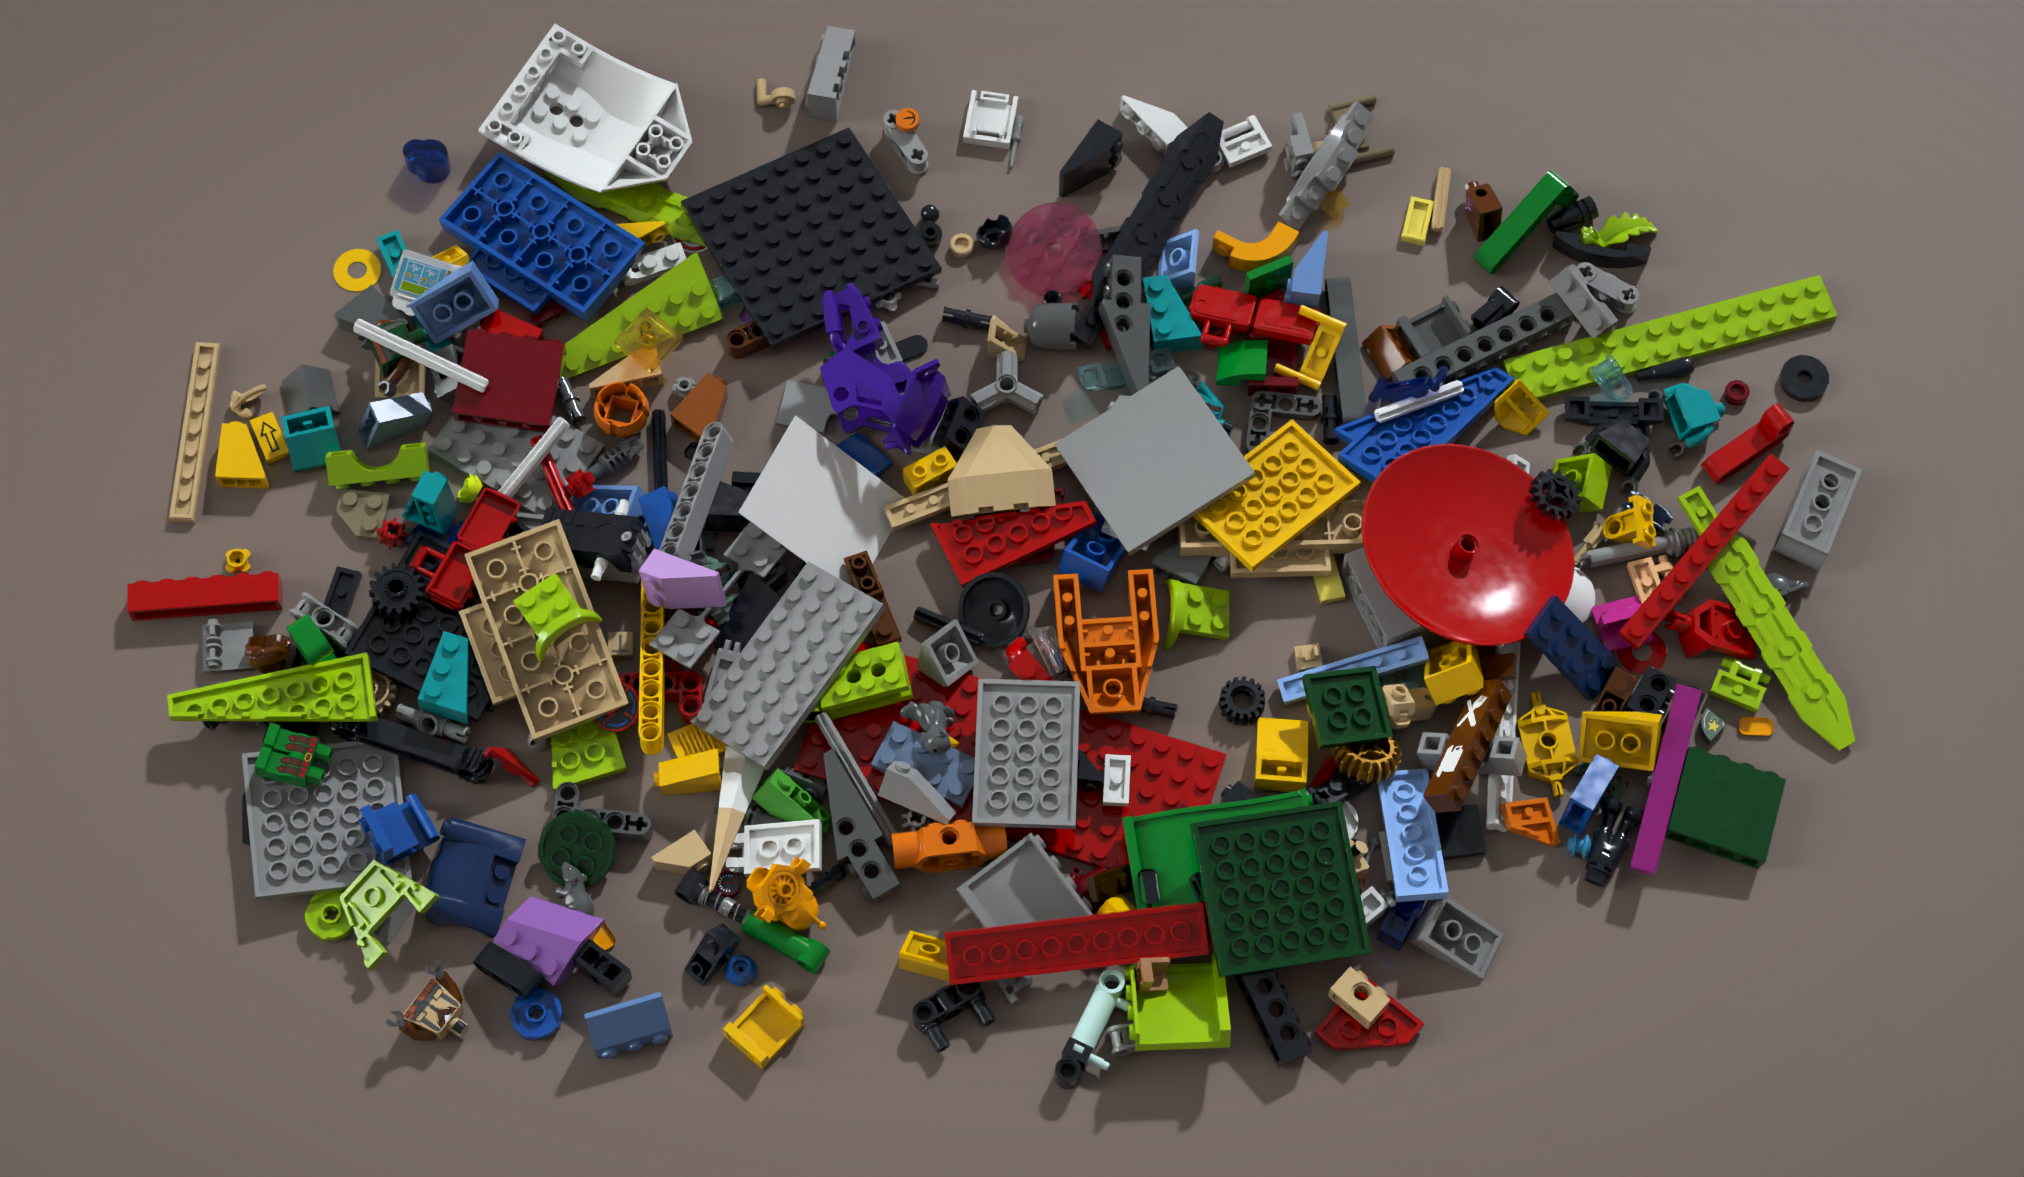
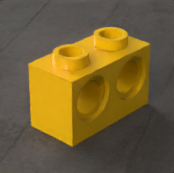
(929, 471)

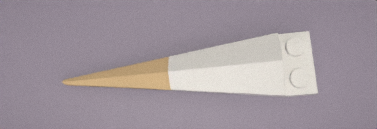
(737, 788)

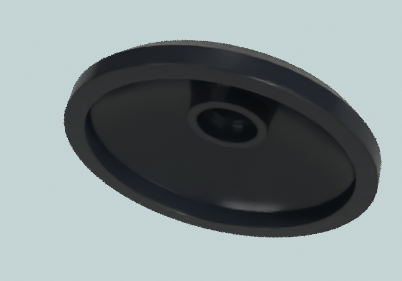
(979, 608)

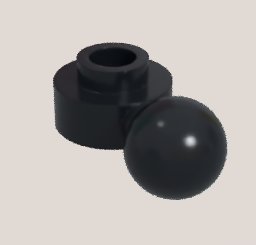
(930, 215)

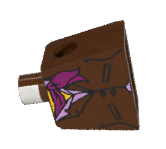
(1482, 201)

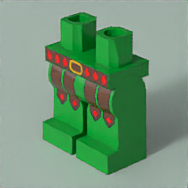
(292, 757)

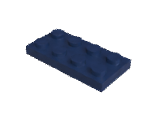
(1571, 647)

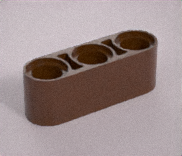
(745, 335)

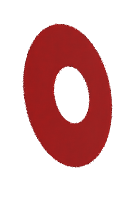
(1639, 667)

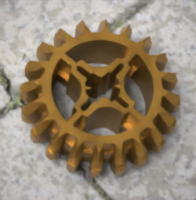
(1368, 760)

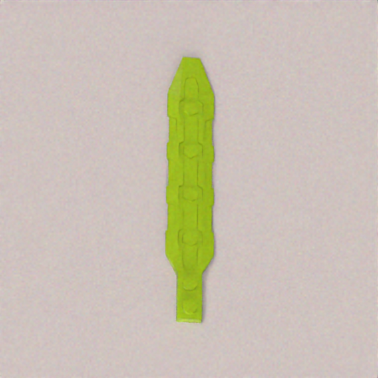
(639, 204)
(1781, 641)

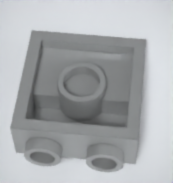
(1299, 147)

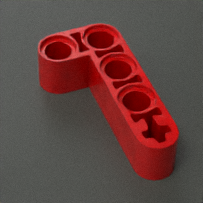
(1769, 432)
(678, 692)

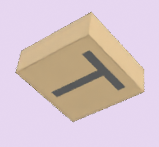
(621, 644)

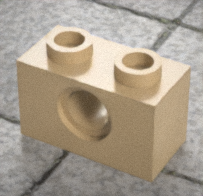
(1365, 1011)

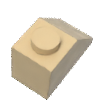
(684, 855)

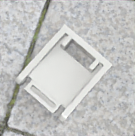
(990, 116)

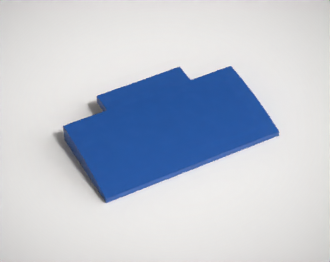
(539, 240)

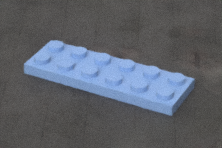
(1412, 837)

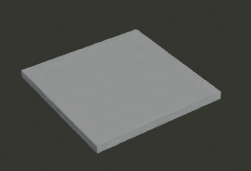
(1155, 460)

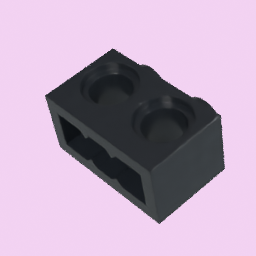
(954, 425)
(1647, 696)

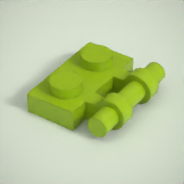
(1738, 690)

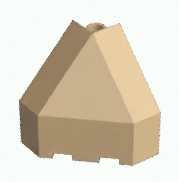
(999, 475)

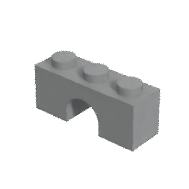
(1590, 312)

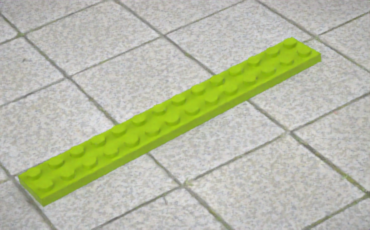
(1678, 335)

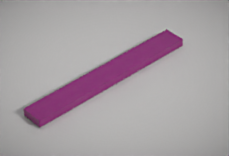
(1665, 780)

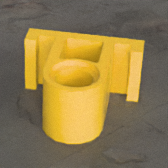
(1633, 524)

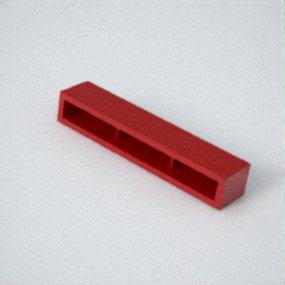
(204, 596)

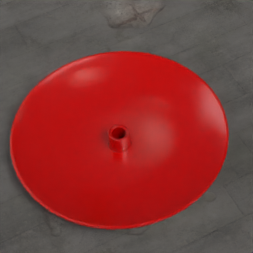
(1472, 499)

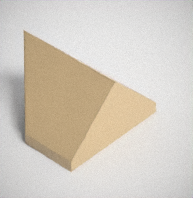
(1004, 339)

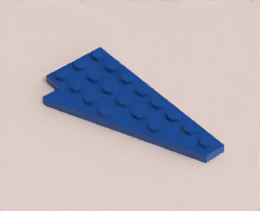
(1378, 444)

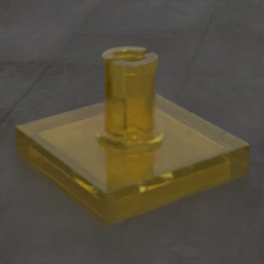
(648, 340)

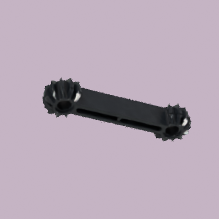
(409, 743)

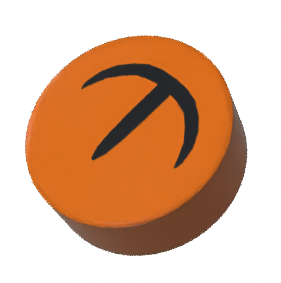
(907, 120)

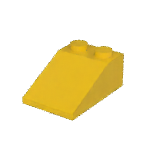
(1453, 671)
(1623, 737)

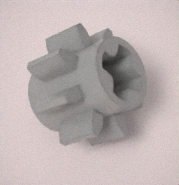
(913, 825)

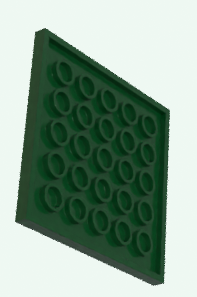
(1280, 889)

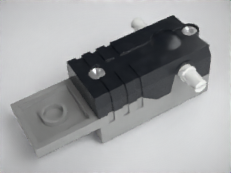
(601, 543)

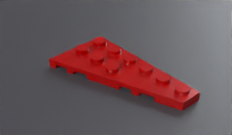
(1007, 537)

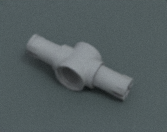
(443, 725)

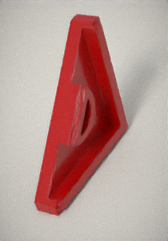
(512, 764)

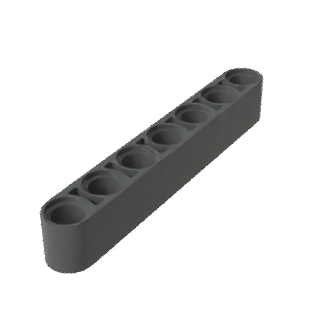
(1347, 355)

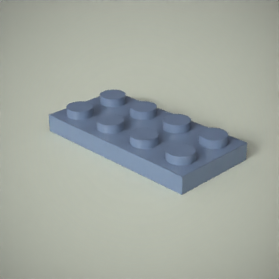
(948, 773)

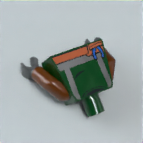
(390, 362)

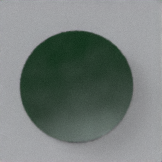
(579, 840)

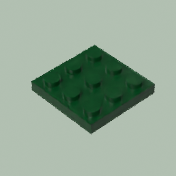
(1347, 707)

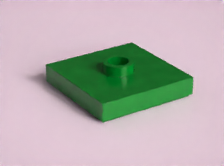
(1269, 277)

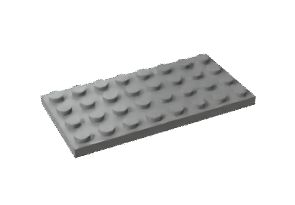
(788, 665)

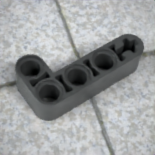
(608, 816)

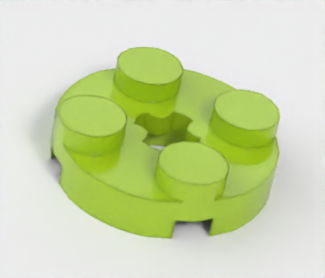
(316, 912)

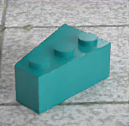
(1169, 318)
(432, 503)
(447, 680)

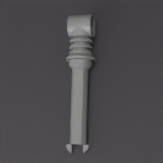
(1672, 542)

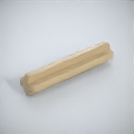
(1441, 199)

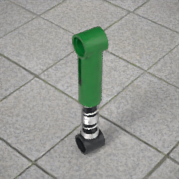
(805, 952)

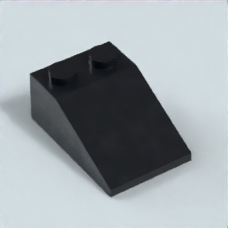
(1092, 158)

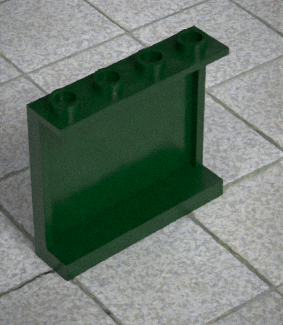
(1725, 807)

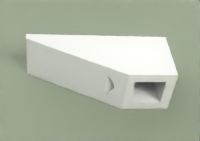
(1153, 122)

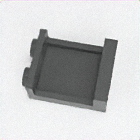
(1433, 328)

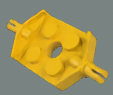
(1546, 762)

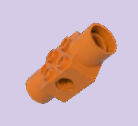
(948, 846)

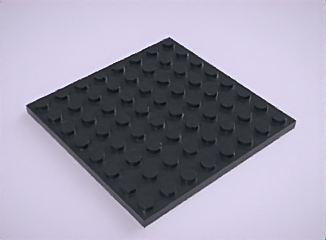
(807, 230)

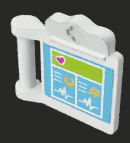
(415, 276)

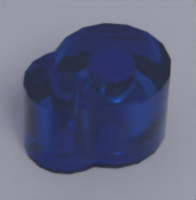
(427, 160)

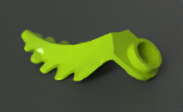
(1616, 230)

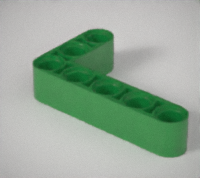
(1524, 220)

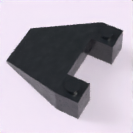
(752, 606)

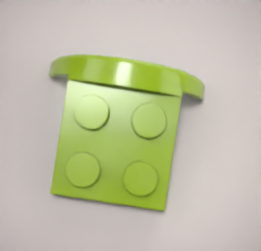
(551, 612)
(1197, 612)

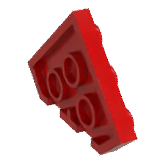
(1393, 1028)

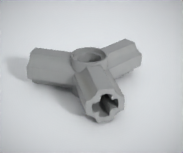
(1007, 375)

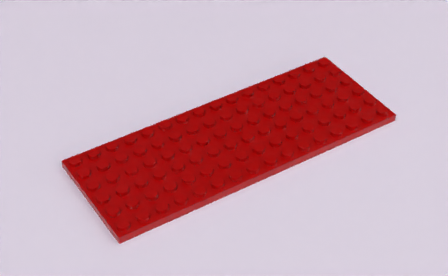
(1161, 767)

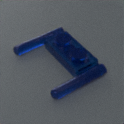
(1413, 387)

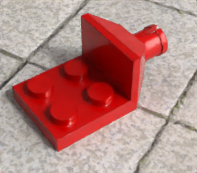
(1711, 627)

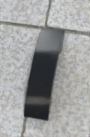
(1599, 256)
(1593, 413)

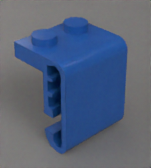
(398, 829)

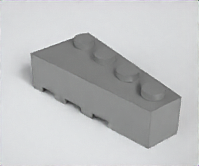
(830, 73)

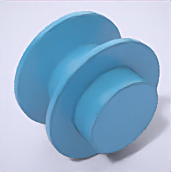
(1579, 845)

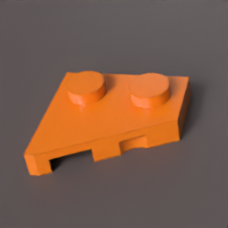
(1532, 820)

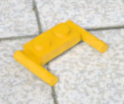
(1320, 351)

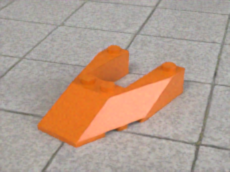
(1109, 654)

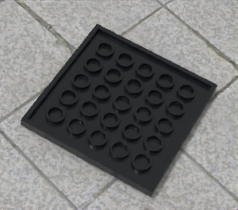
(406, 645)

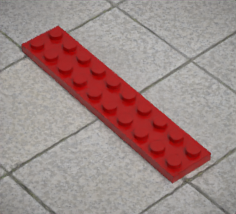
(1075, 943)

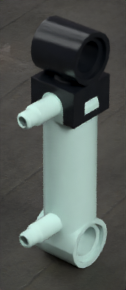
(1080, 1046)

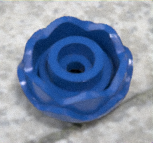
(744, 977)

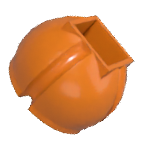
(622, 397)

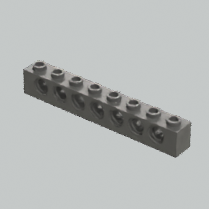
(1489, 338)

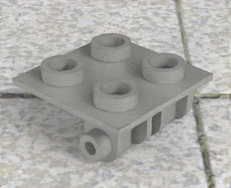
(225, 645)

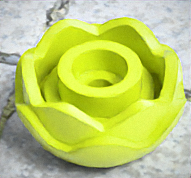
(470, 489)

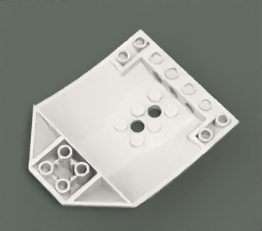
(630, 126)

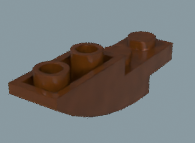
(866, 580)

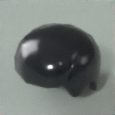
(995, 233)

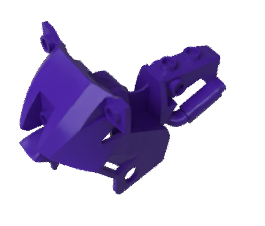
(873, 388)

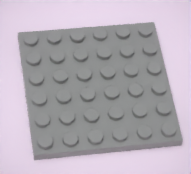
(312, 835)

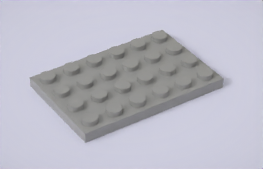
(498, 451)
(1026, 754)

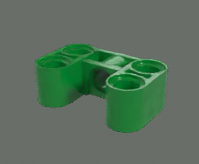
(310, 641)

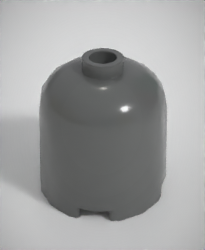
(1051, 326)

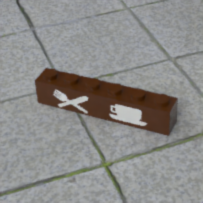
(1467, 747)

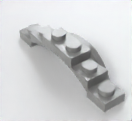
(1327, 165)

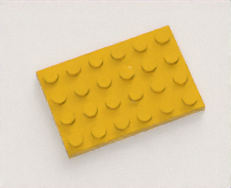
(1290, 492)

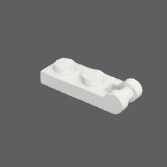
(655, 264)

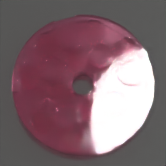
(1048, 226)

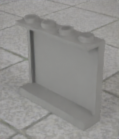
(1023, 888)

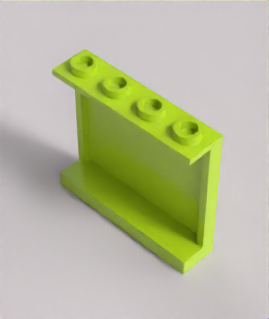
(1186, 1015)

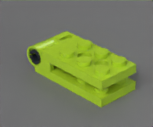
(866, 682)

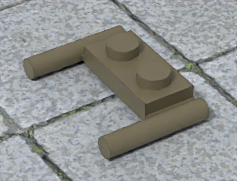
(1340, 108)

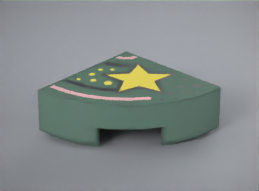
(1711, 725)

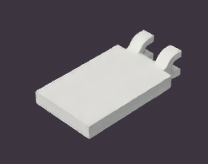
(778, 845)

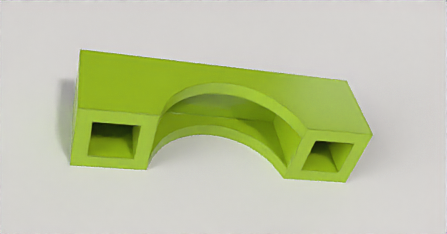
(346, 468)

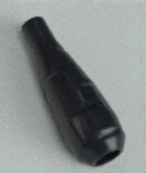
(1671, 369)

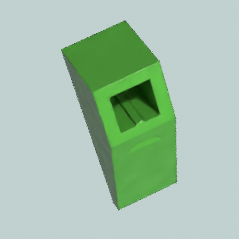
(789, 802)

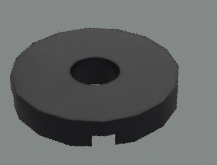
(1808, 366)

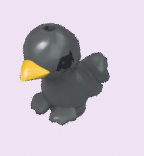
(933, 721)

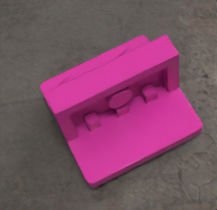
(1612, 617)

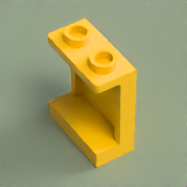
(765, 1027)

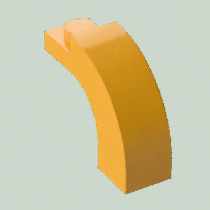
(1254, 255)

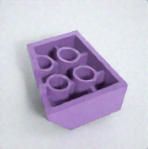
(547, 937)

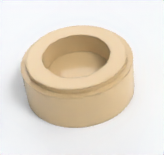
(962, 245)

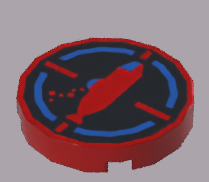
(625, 717)

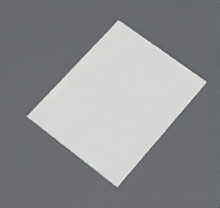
(819, 501)

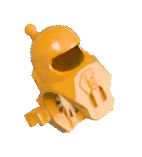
(772, 889)

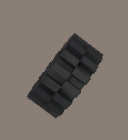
(1242, 715)

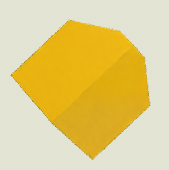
(1519, 409)

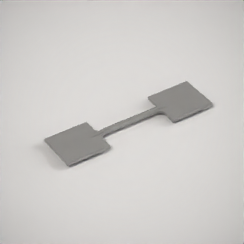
(814, 408)
(688, 636)

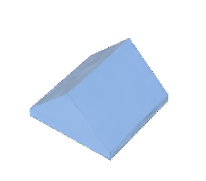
(1180, 259)

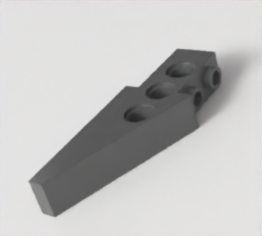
(1132, 345)
(849, 809)

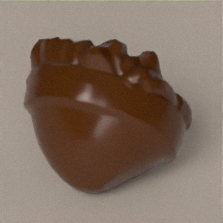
(267, 653)

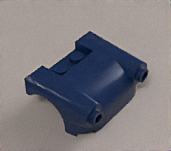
(472, 875)

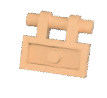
(1645, 575)

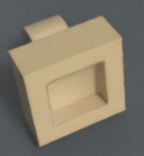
(1307, 657)

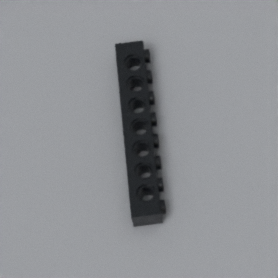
(1259, 1003)

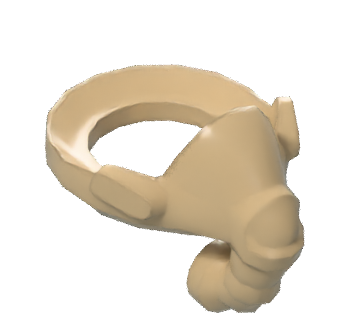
(239, 399)

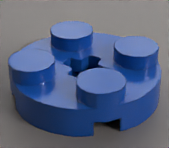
(548, 1022)

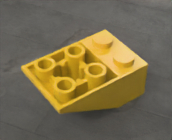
(1281, 755)

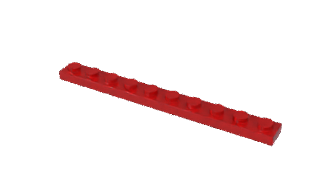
(1703, 551)

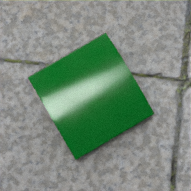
(1242, 362)

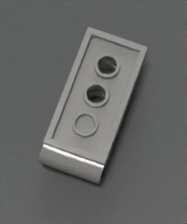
(1810, 529)

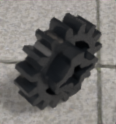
(1555, 495)

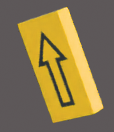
(270, 437)

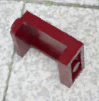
(1278, 352)

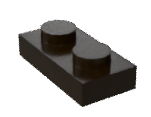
(1110, 883)

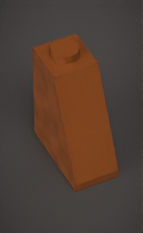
(701, 407)

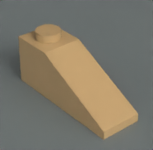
(629, 372)

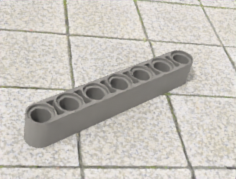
(697, 492)

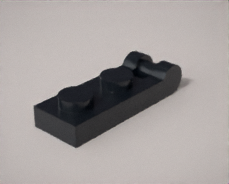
(1338, 789)

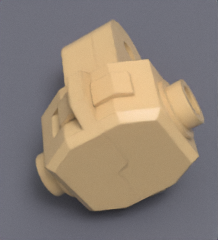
(1407, 704)

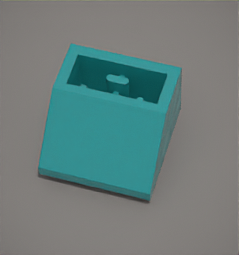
(310, 437)

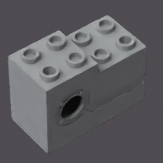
(1382, 617)

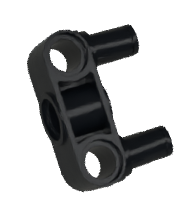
(947, 1004)

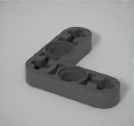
(1266, 412)

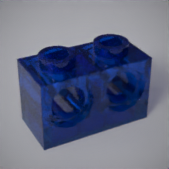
(1400, 923)

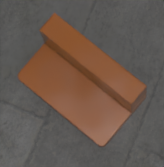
(1388, 350)

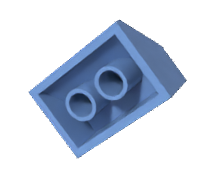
(628, 1025)

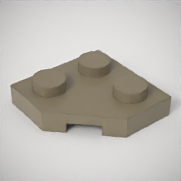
(363, 512)

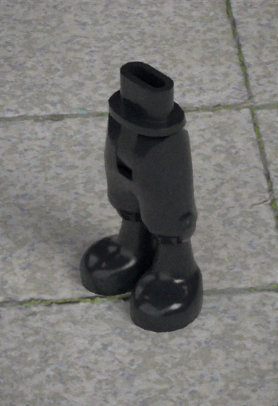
(1609, 848)

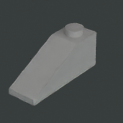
(910, 789)

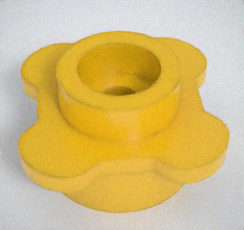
(235, 554)

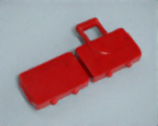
(1238, 312)
(485, 525)

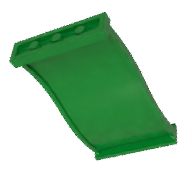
(1166, 843)

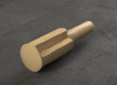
(1591, 541)

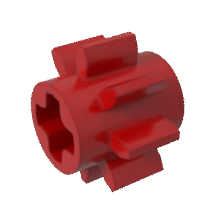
(579, 483)
(392, 527)

